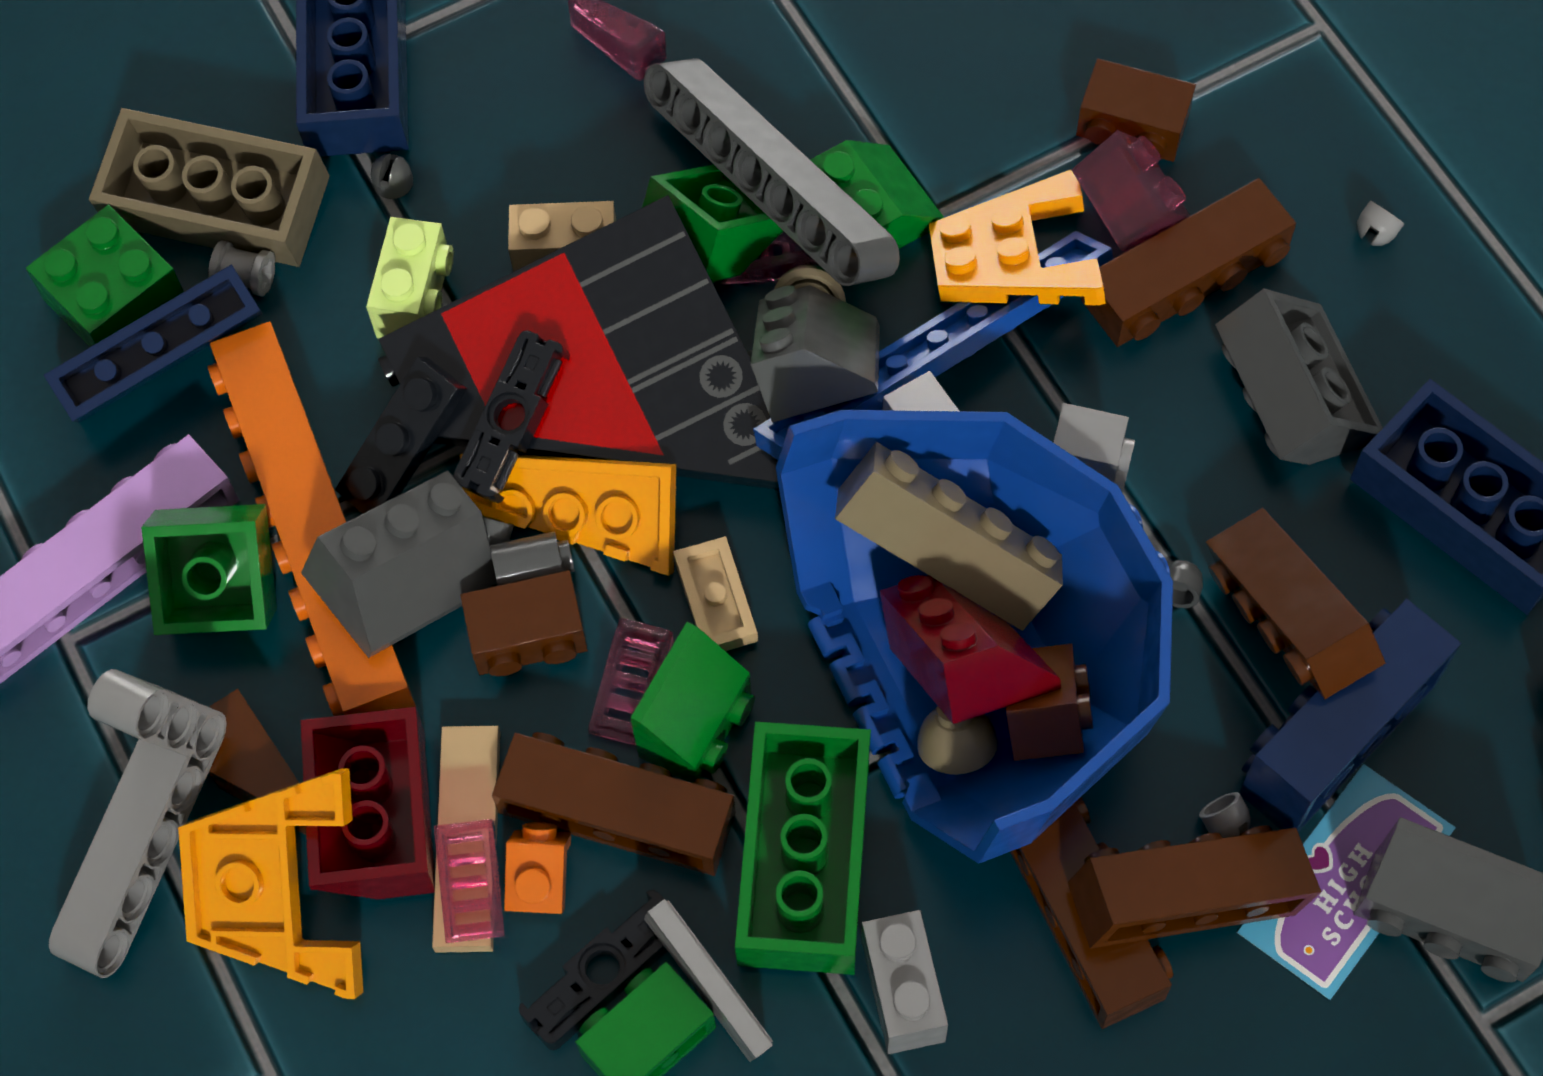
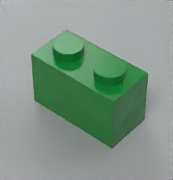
(648, 1028)

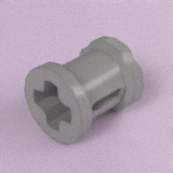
(253, 268)

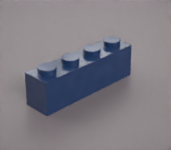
(152, 344)

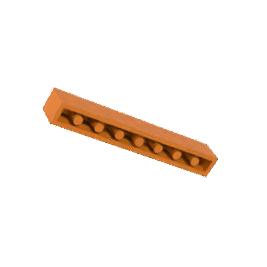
(301, 506)

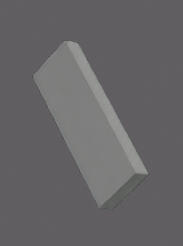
(708, 980)

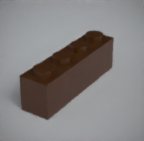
(1192, 261)
(1294, 603)
(615, 802)
(1192, 885)
(1114, 977)

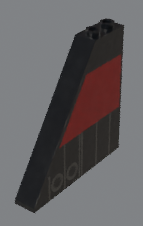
(648, 347)

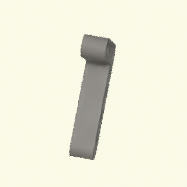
(142, 819)

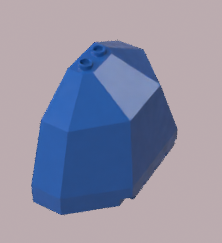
(1110, 609)

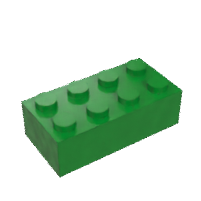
(803, 848)

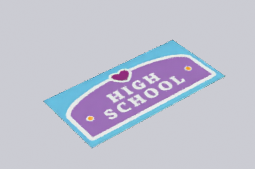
(1325, 936)

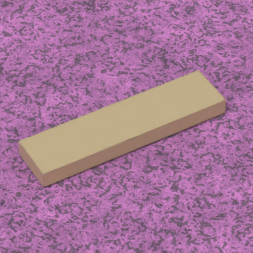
(465, 794)

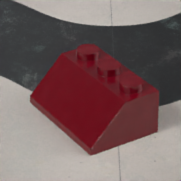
(961, 650)
(390, 839)

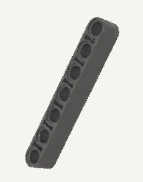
(772, 172)

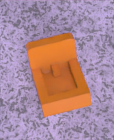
(536, 869)

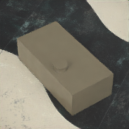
(211, 185)

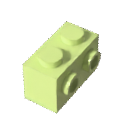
(408, 274)

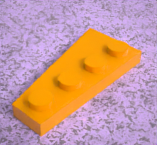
(594, 503)

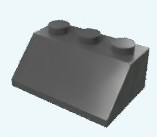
(812, 351)
(1297, 378)
(402, 563)
(1456, 901)

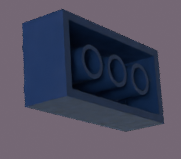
(351, 76)
(1462, 490)
(1330, 738)

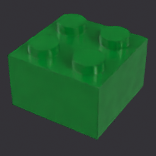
(103, 277)
(209, 569)

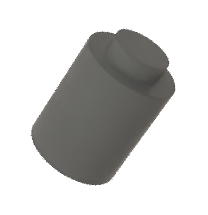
(530, 558)

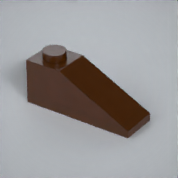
(248, 759)

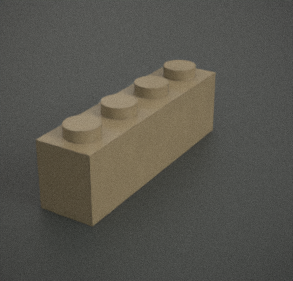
(949, 535)

